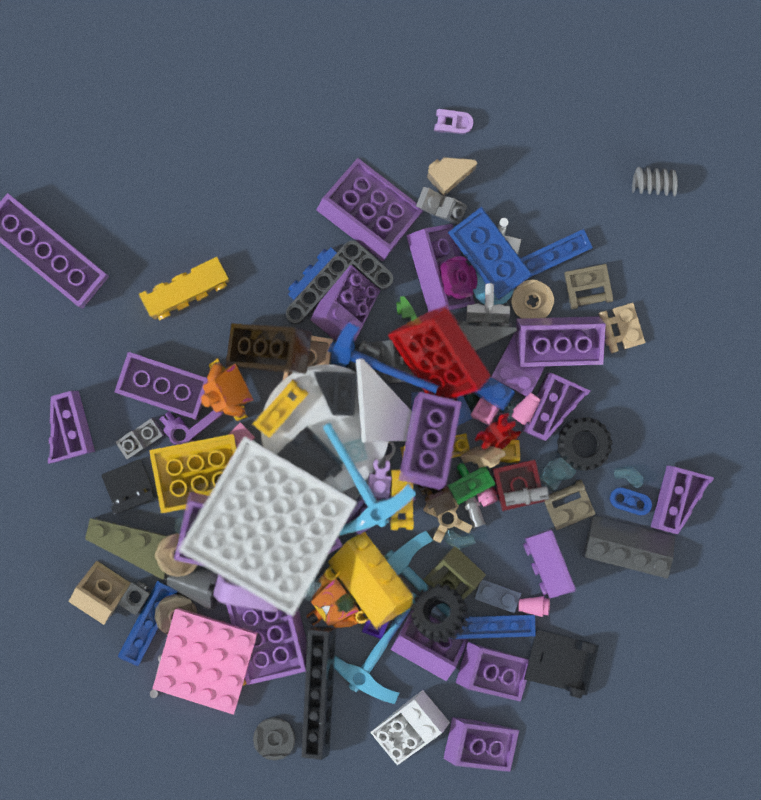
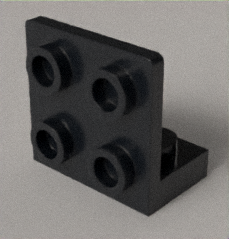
(128, 486)

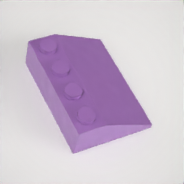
(369, 209)
(279, 645)

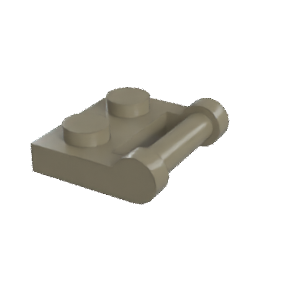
(588, 279)
(572, 511)

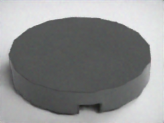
(274, 738)

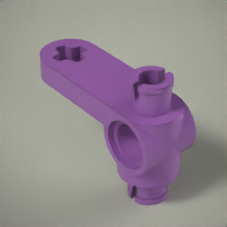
(173, 425)

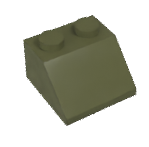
(456, 572)

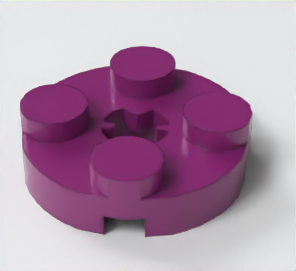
(453, 286)

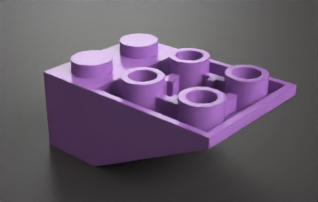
(346, 302)

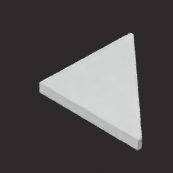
(382, 412)

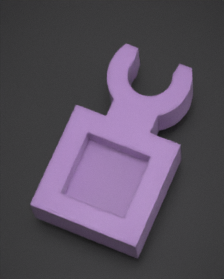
(379, 482)

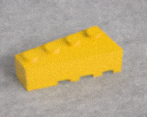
(184, 289)

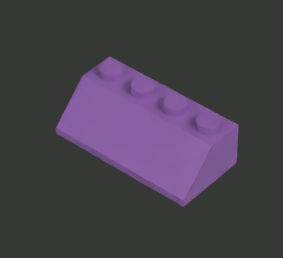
(429, 250)
(560, 341)

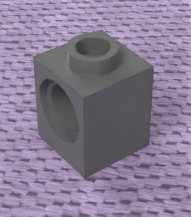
(126, 601)

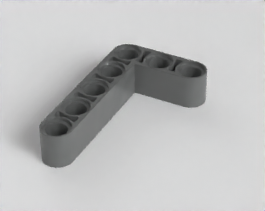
(327, 271)

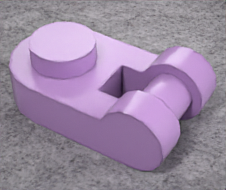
(461, 122)

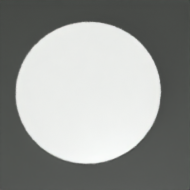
(315, 414)

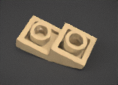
(483, 457)

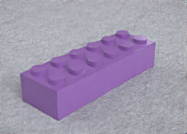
(48, 253)

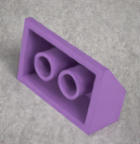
(548, 564)
(431, 655)

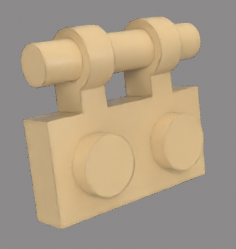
(627, 325)

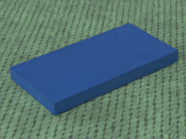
(490, 253)

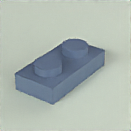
(497, 596)

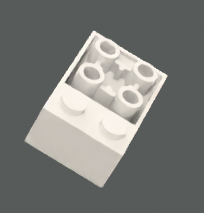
(410, 727)

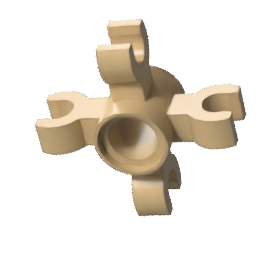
(443, 527)

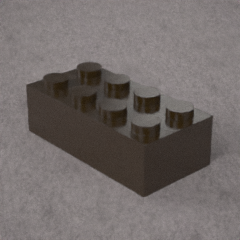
(269, 348)

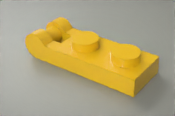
(280, 409)
(396, 487)

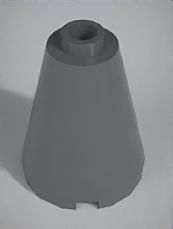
(197, 586)

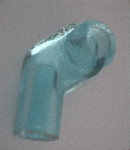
(630, 474)
(454, 539)

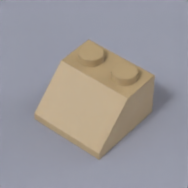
(449, 173)
(99, 592)

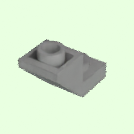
(441, 206)

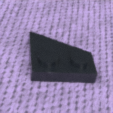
(338, 391)

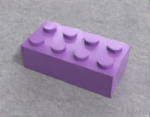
(161, 385)
(430, 441)

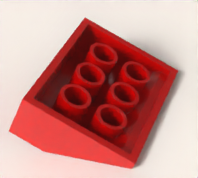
(440, 353)

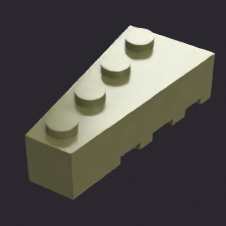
(128, 543)

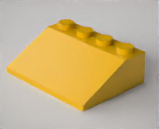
(190, 468)

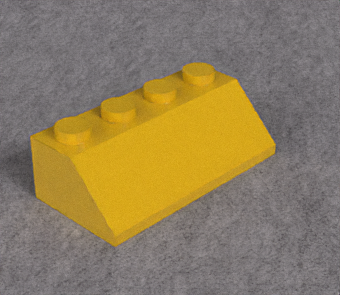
(371, 580)

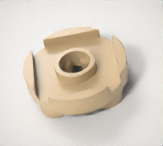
(537, 290)
(165, 558)

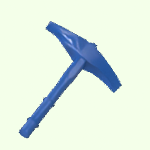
(344, 352)

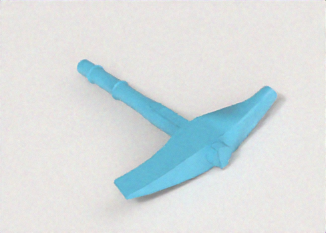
(377, 511)
(401, 558)
(360, 677)

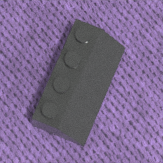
(629, 546)

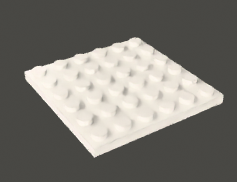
(267, 526)

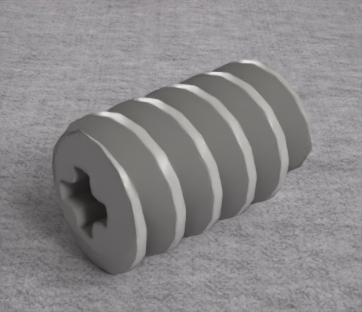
(655, 180)

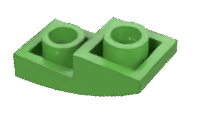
(405, 309)

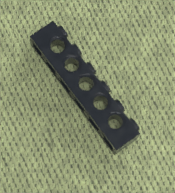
(318, 692)

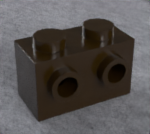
(439, 500)

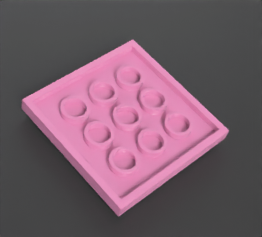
(205, 660)

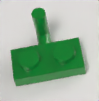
(470, 484)

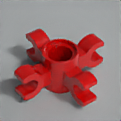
(498, 433)

